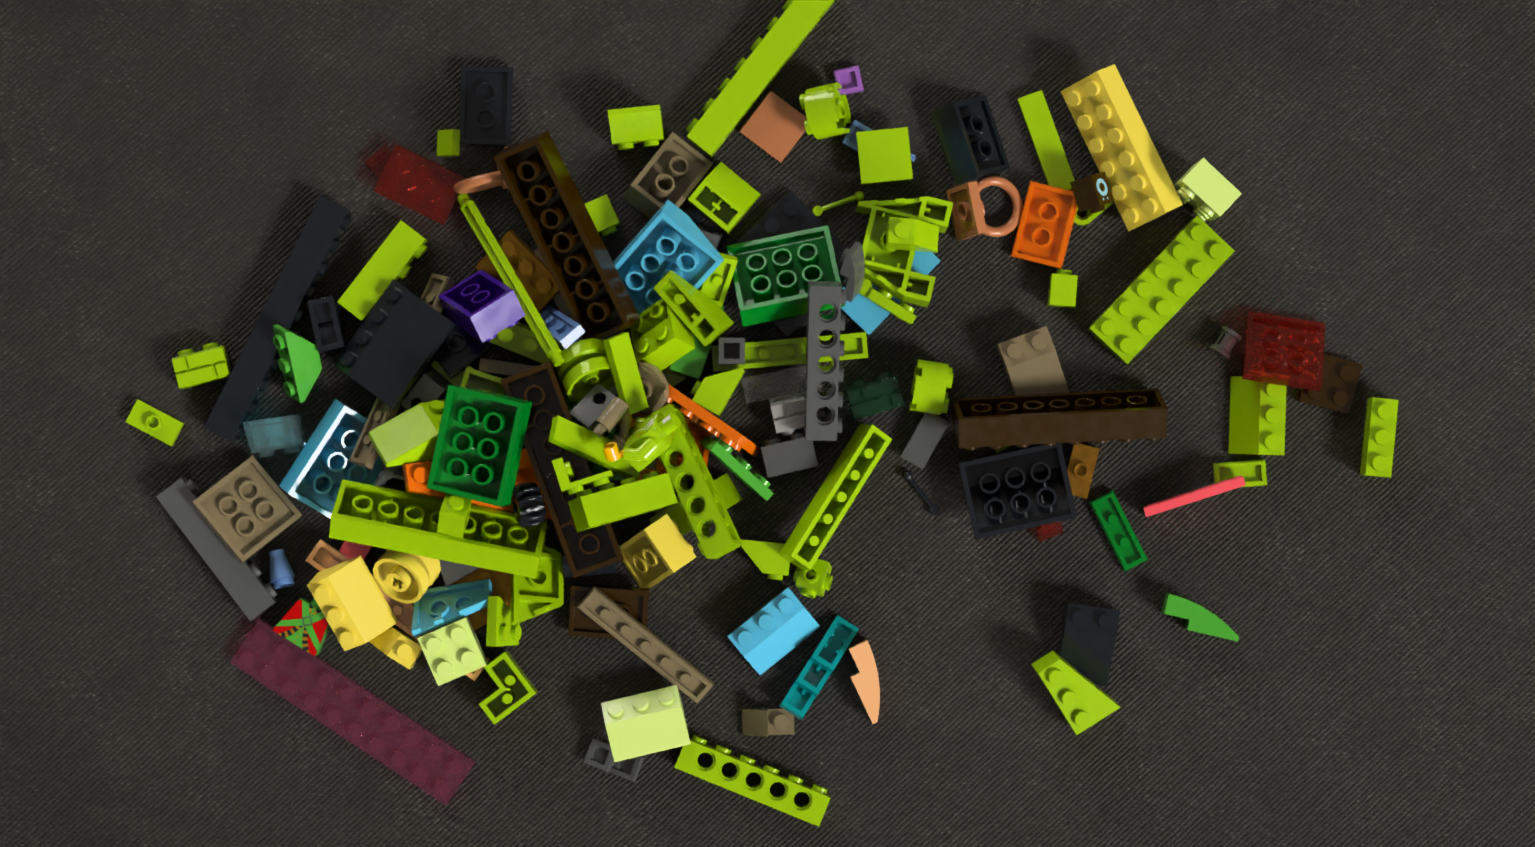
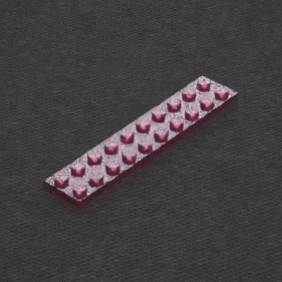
(353, 712)

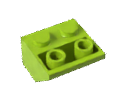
(724, 197)
(660, 336)

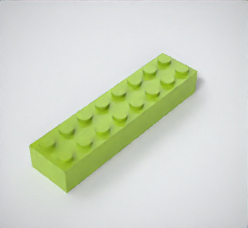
(410, 525)

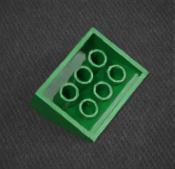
(776, 272)
(479, 445)

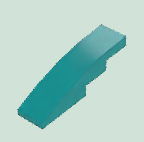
(819, 667)

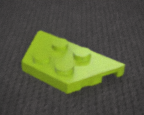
(540, 595)

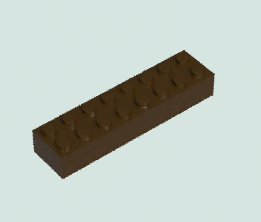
(566, 236)
(1059, 418)
(583, 549)

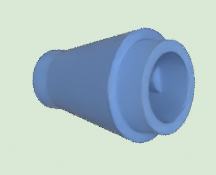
(280, 570)

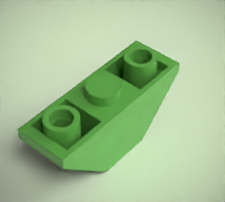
(297, 361)

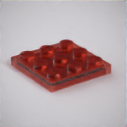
(1284, 351)

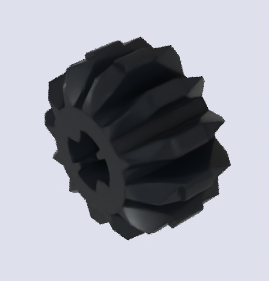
(528, 504)

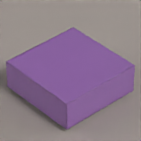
(849, 79)

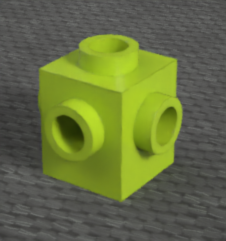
(822, 579)

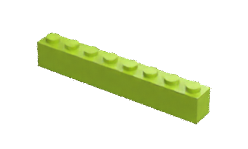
(755, 73)

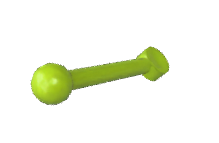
(818, 210)

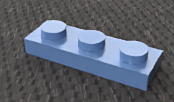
(562, 328)

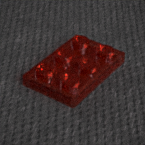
(418, 184)

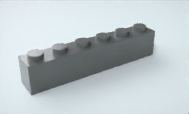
(240, 580)

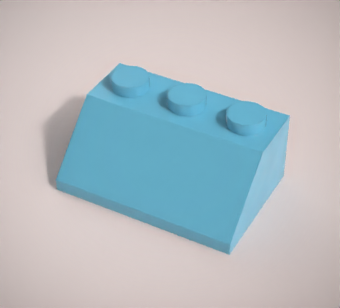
(773, 631)

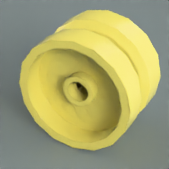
(405, 575)

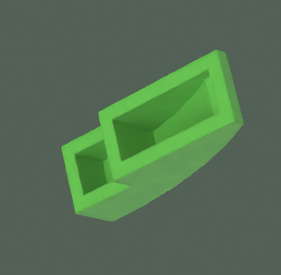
(1197, 617)

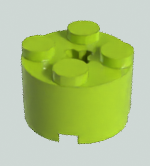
(825, 111)
(930, 387)

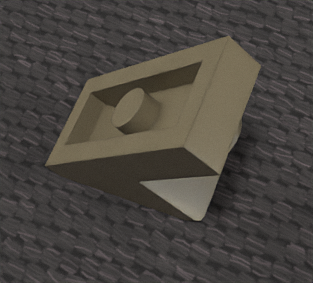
(767, 722)

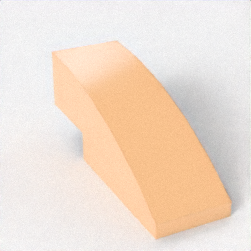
(867, 679)

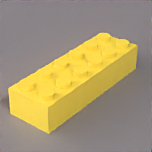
(1121, 147)

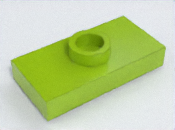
(154, 422)

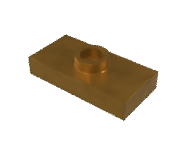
(1081, 469)

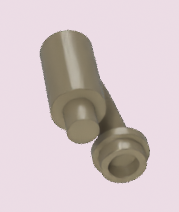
(614, 412)

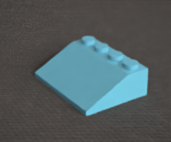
(664, 245)
(325, 460)

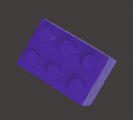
(482, 306)

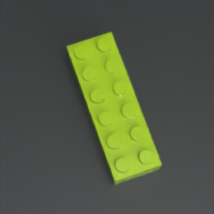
(1160, 290)

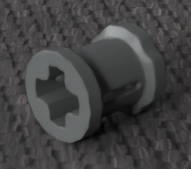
(1225, 342)

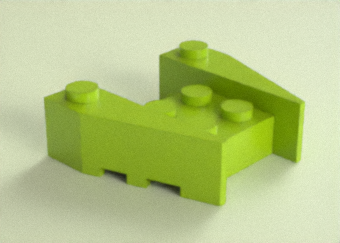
(891, 267)

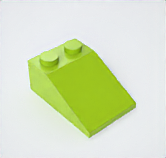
(410, 435)

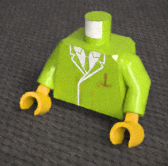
(646, 440)

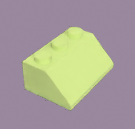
(645, 723)

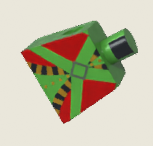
(304, 626)

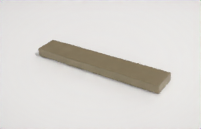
(645, 644)

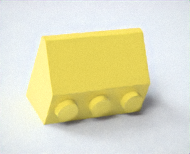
(352, 602)

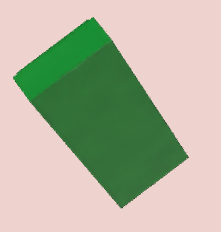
(1118, 530)

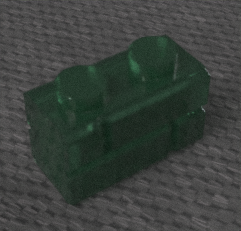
(874, 396)

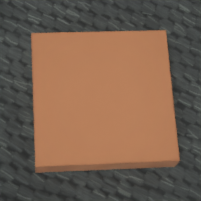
(775, 127)

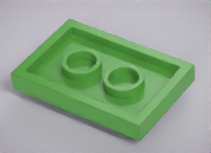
(737, 466)

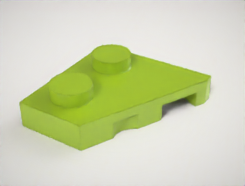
(499, 626)

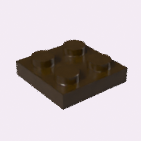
(1338, 385)

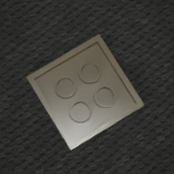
(246, 509)

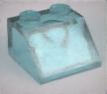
(275, 434)

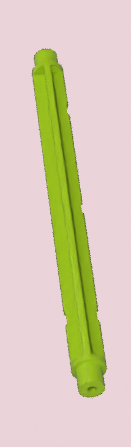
(510, 279)

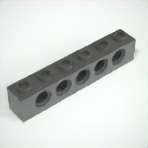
(827, 427)

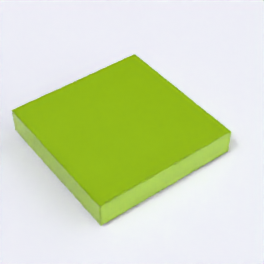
(884, 155)

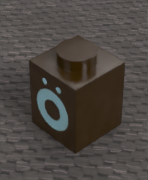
(1092, 193)

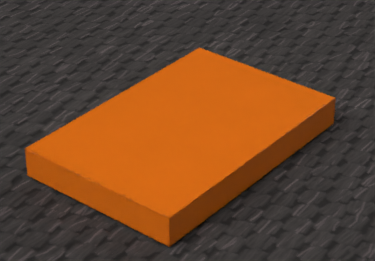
(1045, 225)

